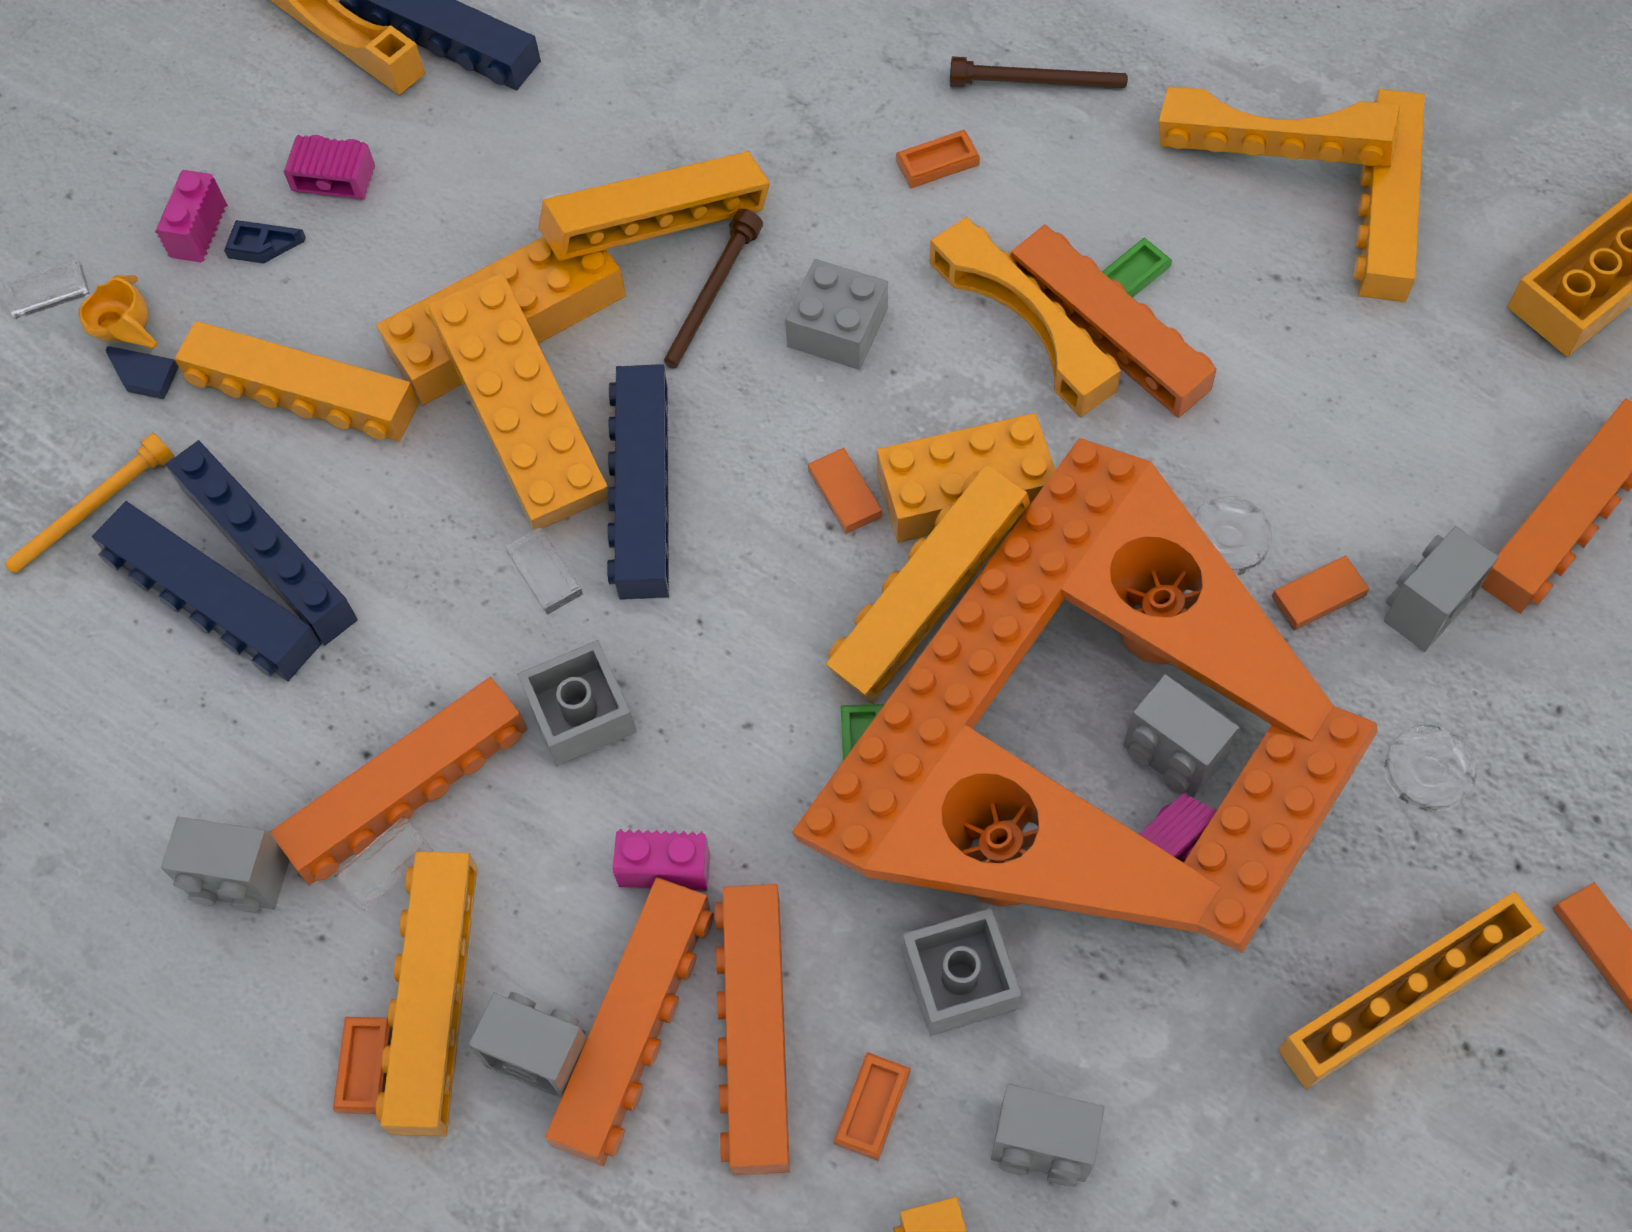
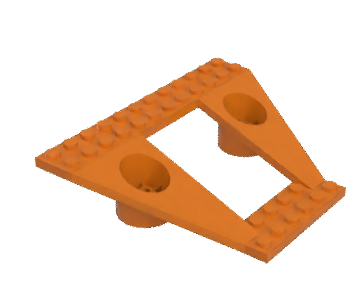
(929, 784)

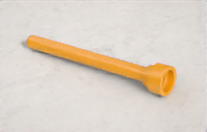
(150, 454)

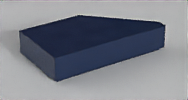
(261, 241)
(143, 372)

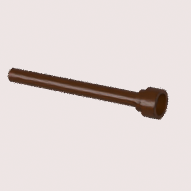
(965, 71)
(744, 228)

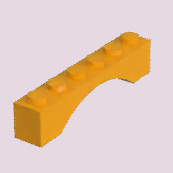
(373, 47)
(1356, 134)
(975, 264)

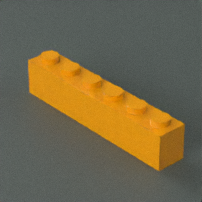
(652, 205)
(1392, 208)
(297, 381)
(928, 582)
(1410, 990)
(428, 995)

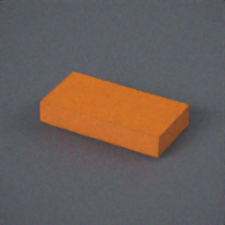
(937, 158)
(844, 490)
(1320, 592)
(360, 1065)
(872, 1106)

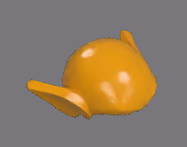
(117, 312)

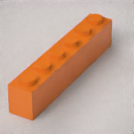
(1117, 322)
(1565, 516)
(399, 781)
(629, 1022)
(754, 1031)

